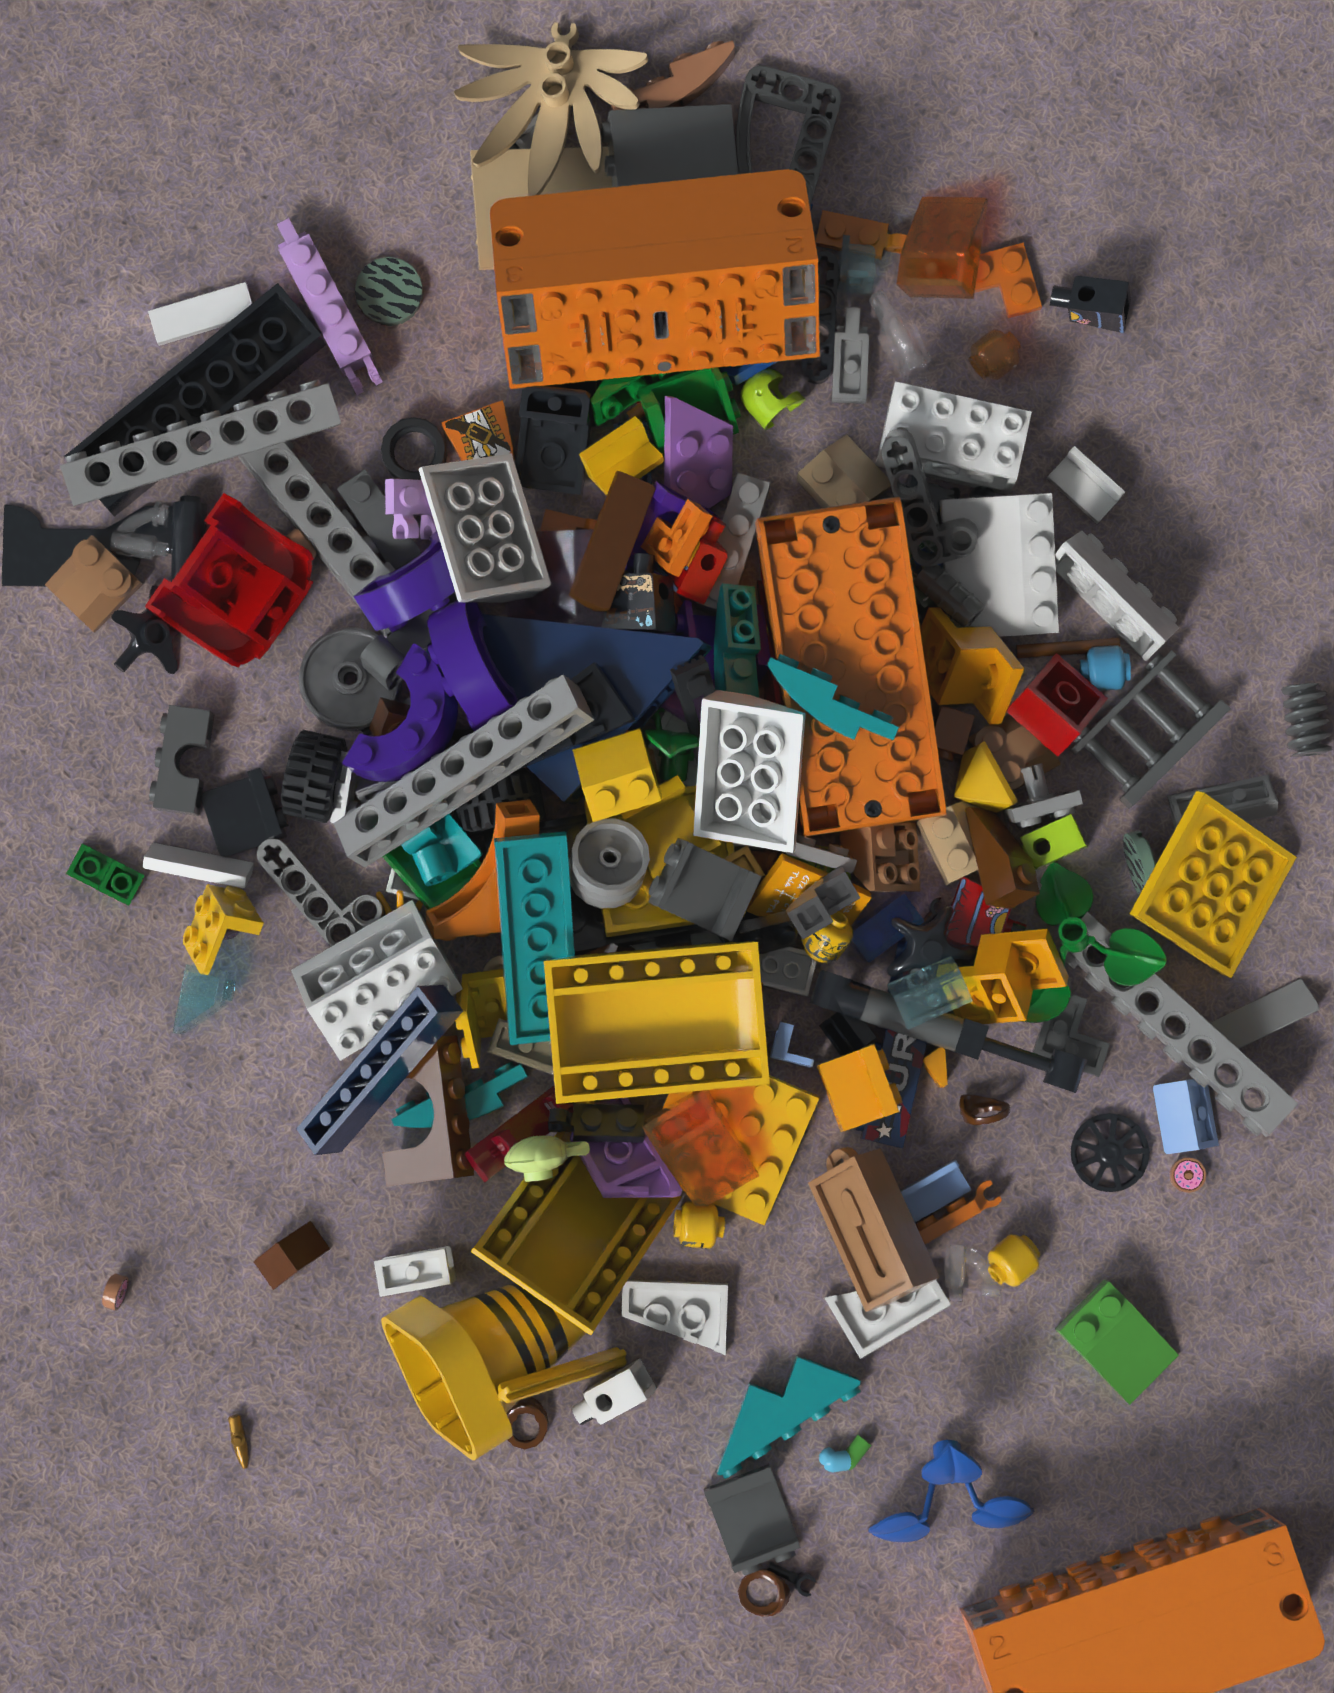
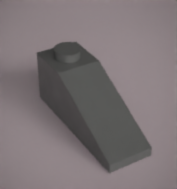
(369, 509)

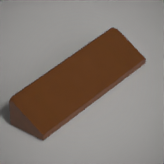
(612, 542)

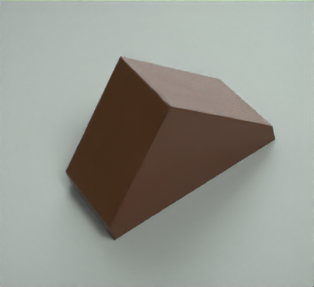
(291, 1255)

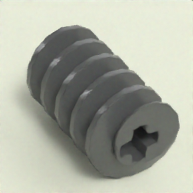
(1306, 719)

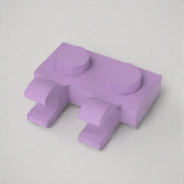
(404, 500)

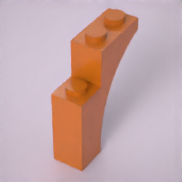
(476, 905)

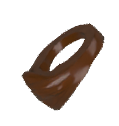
(972, 1105)
(534, 1407)
(775, 1606)

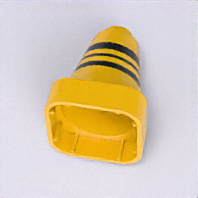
(465, 1350)

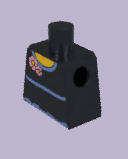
(1107, 303)

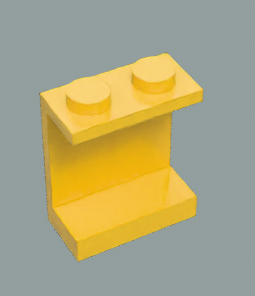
(665, 822)

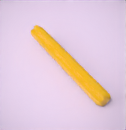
(561, 1375)

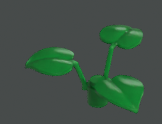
(672, 749)
(1131, 954)

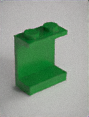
(700, 388)

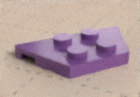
(697, 453)
(628, 1167)

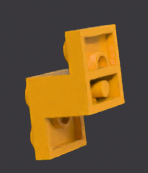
(968, 666)
(1007, 973)
(859, 1087)

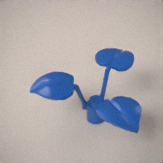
(952, 1466)

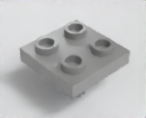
(1040, 800)

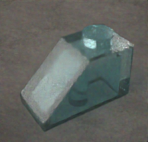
(201, 997)

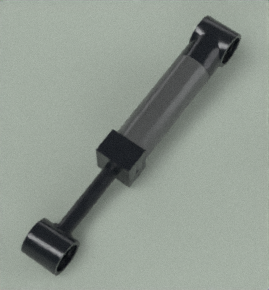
(944, 1031)

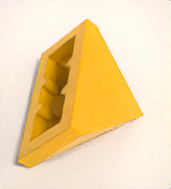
(982, 781)

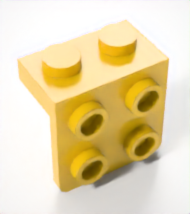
(214, 914)
(482, 1006)

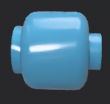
(1106, 667)

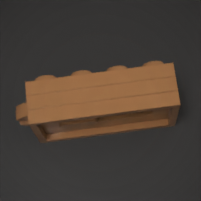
(872, 1227)

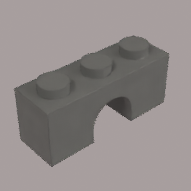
(182, 730)

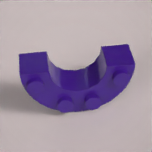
(409, 590)
(466, 663)
(422, 733)

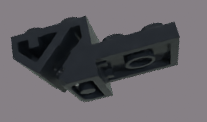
(553, 434)

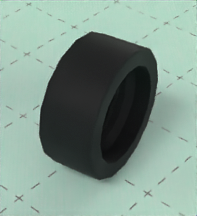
(406, 426)

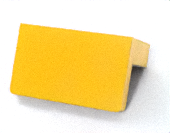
(622, 450)

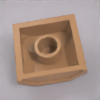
(93, 583)
(1014, 749)

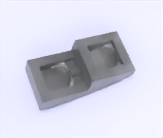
(821, 900)

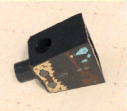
(643, 600)

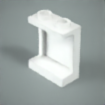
(415, 1271)

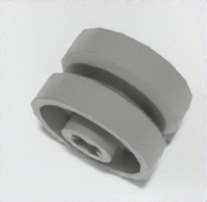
(608, 863)

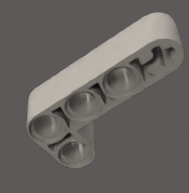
(312, 891)

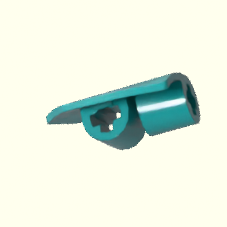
(442, 850)

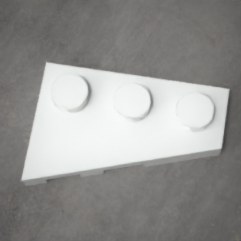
(681, 1308)
(882, 1325)

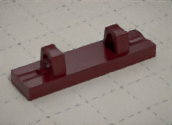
(489, 1153)

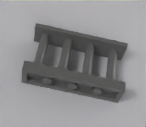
(1182, 737)

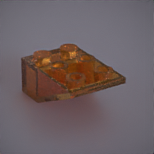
(943, 248)
(700, 1148)

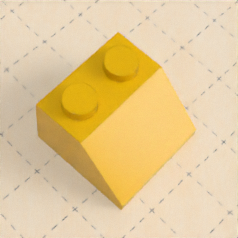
(617, 775)

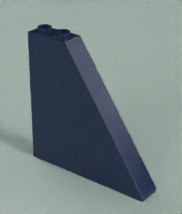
(634, 662)

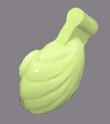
(541, 1154)

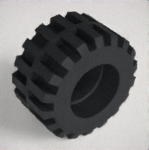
(312, 776)
(480, 812)

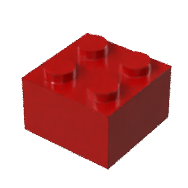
(1057, 704)

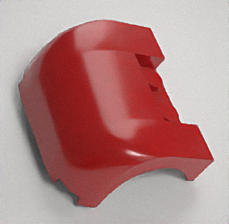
(235, 585)

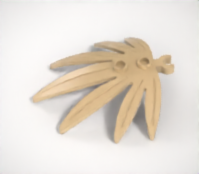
(557, 83)

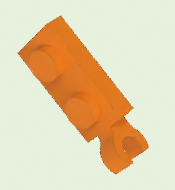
(861, 232)
(958, 1212)

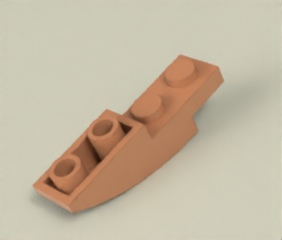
(688, 77)

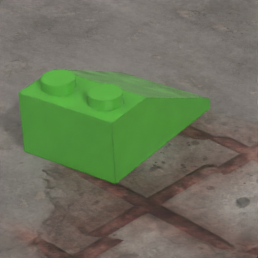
(1117, 1341)

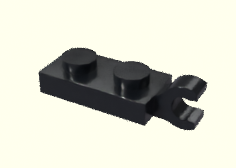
(600, 1122)

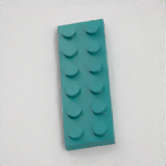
(533, 925)

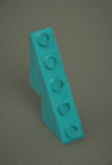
(770, 1415)

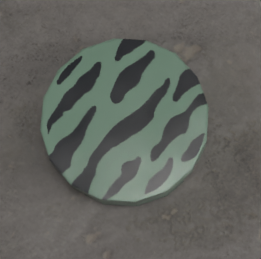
(388, 291)
(1138, 859)

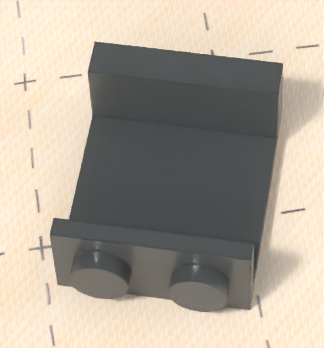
(703, 888)
(752, 1519)

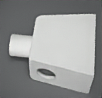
(625, 1388)

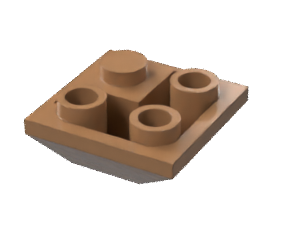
(885, 856)

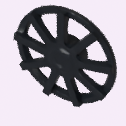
(1110, 1152)

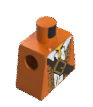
(480, 432)

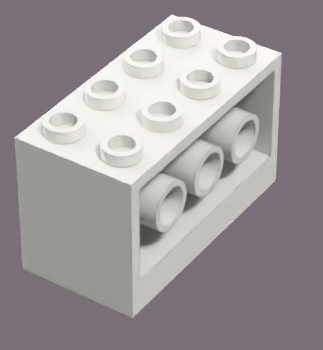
(959, 436)
(370, 975)

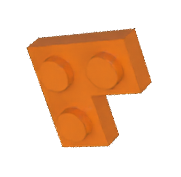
(1013, 274)
(676, 543)

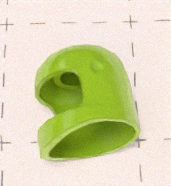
(761, 401)

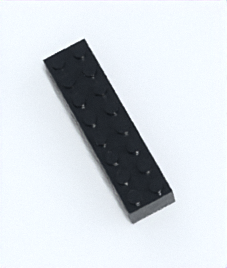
(227, 369)

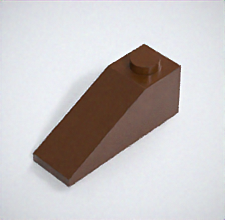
(1002, 863)

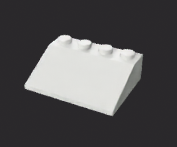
(485, 529)
(1011, 563)
(1114, 595)
(749, 771)

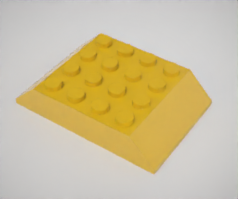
(656, 1021)
(572, 1242)

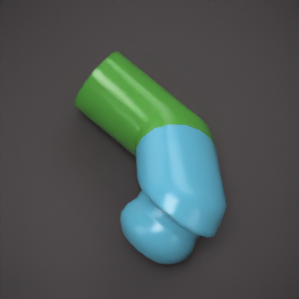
(844, 1459)

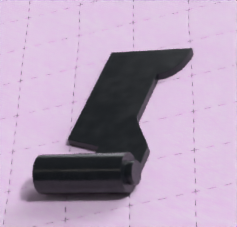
(36, 553)

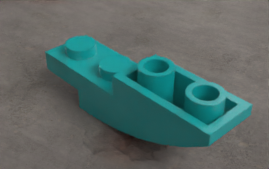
(736, 640)
(815, 694)
(479, 1099)

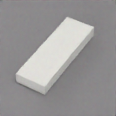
(199, 313)
(198, 865)

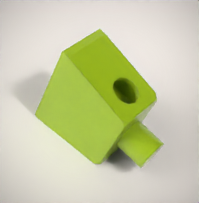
(1063, 837)

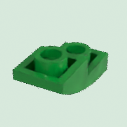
(105, 874)

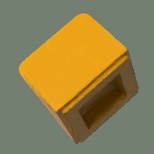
(936, 1066)

